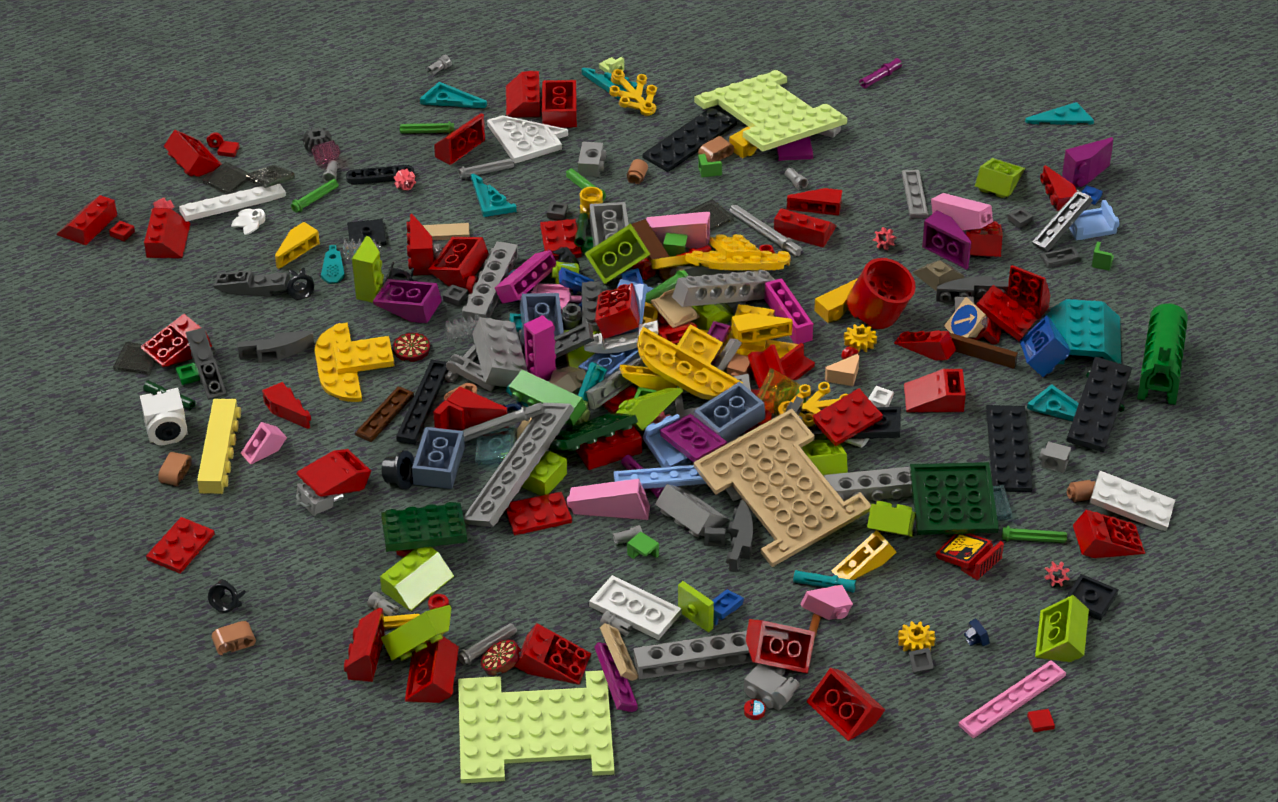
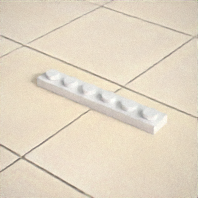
(231, 202)

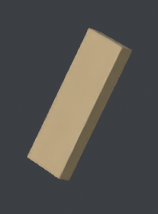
(446, 231)
(619, 652)

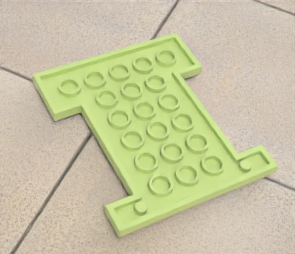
(771, 111)
(532, 726)

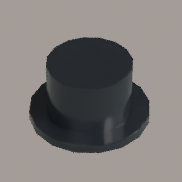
(399, 469)

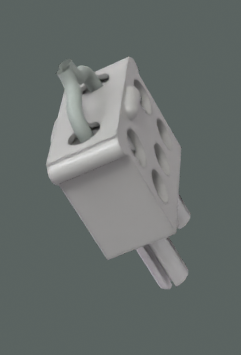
(313, 502)

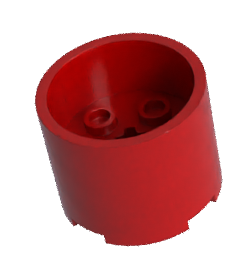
(881, 293)

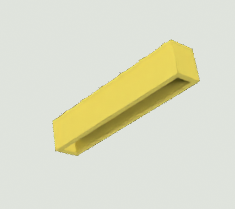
(218, 446)

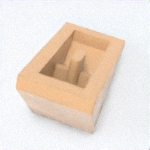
(843, 372)

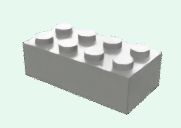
(607, 220)
(498, 351)

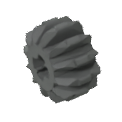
(315, 137)

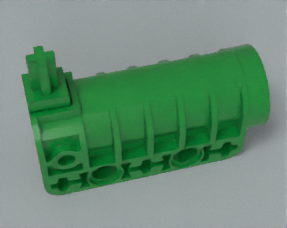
(1164, 351)

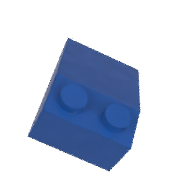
(1044, 347)

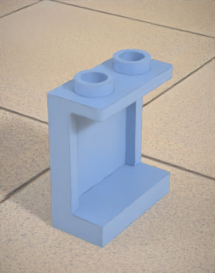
(1095, 223)
(662, 450)

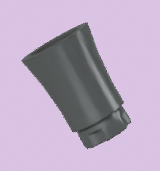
(571, 316)

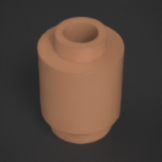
(637, 171)
(1080, 490)

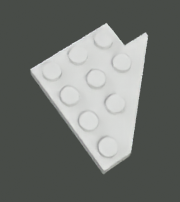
(526, 138)

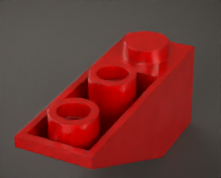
(1057, 186)
(932, 344)
(282, 403)

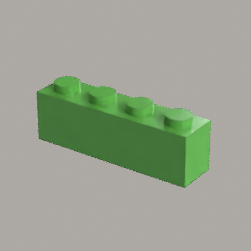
(534, 390)

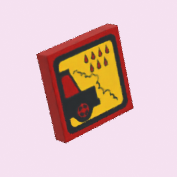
(964, 550)

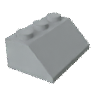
(689, 510)

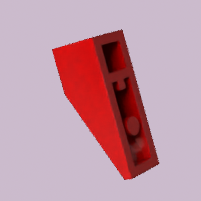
(816, 201)

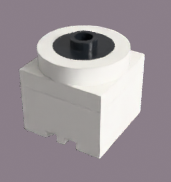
(164, 417)

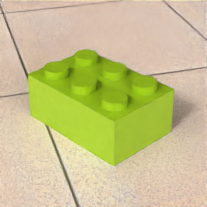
(890, 519)

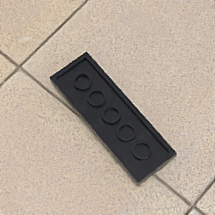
(689, 139)
(1099, 404)
(887, 427)
(1009, 447)

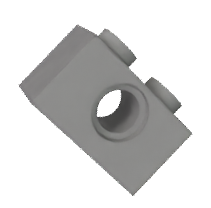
(591, 158)

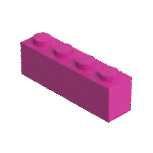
(526, 276)
(786, 306)
(540, 347)

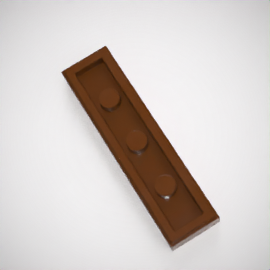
(654, 247)
(984, 351)
(384, 414)

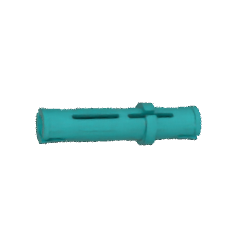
(823, 580)

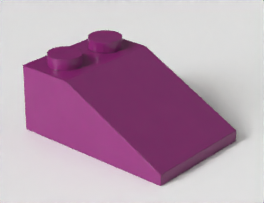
(1087, 161)
(946, 239)
(409, 299)

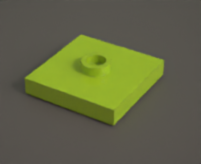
(695, 606)

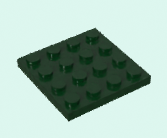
(592, 429)
(953, 498)
(423, 526)

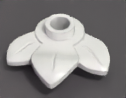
(249, 220)

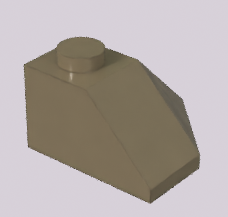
(937, 273)
(568, 378)

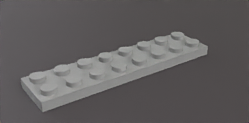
(518, 465)

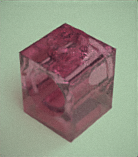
(325, 152)

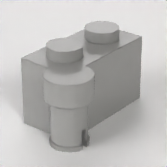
(769, 687)

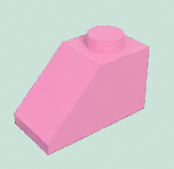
(264, 442)
(828, 602)

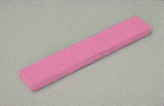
(1012, 699)

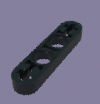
(379, 172)

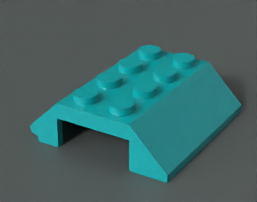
(1088, 328)

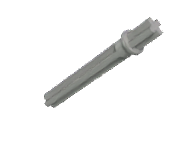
(782, 241)
(524, 413)

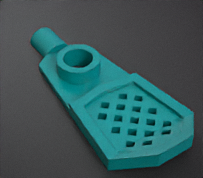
(332, 268)

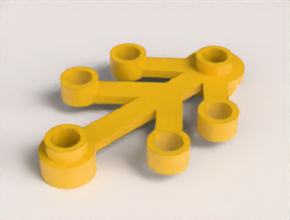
(646, 107)
(813, 405)

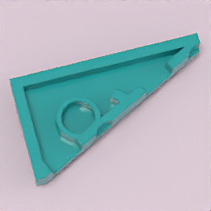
(604, 81)
(449, 96)
(1066, 114)
(490, 199)
(1054, 403)

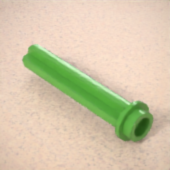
(427, 128)
(580, 180)
(298, 205)
(665, 286)
(1033, 535)

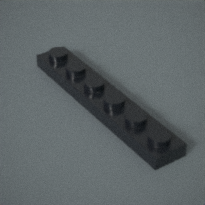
(422, 402)

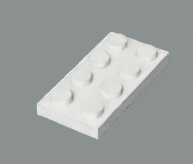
(1132, 501)
(635, 607)

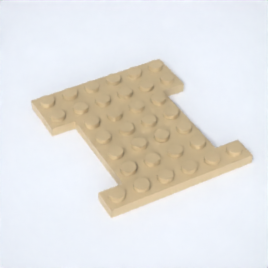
(781, 485)

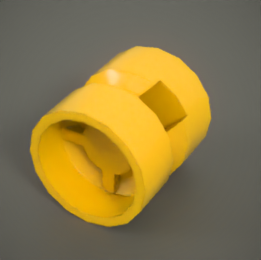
(589, 196)

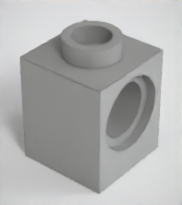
(1055, 457)

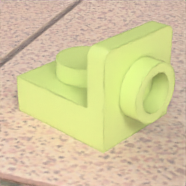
(611, 64)

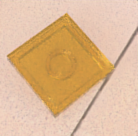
(776, 390)

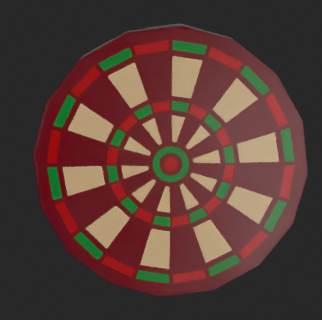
(411, 347)
(500, 657)

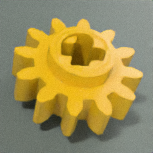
(860, 337)
(916, 637)

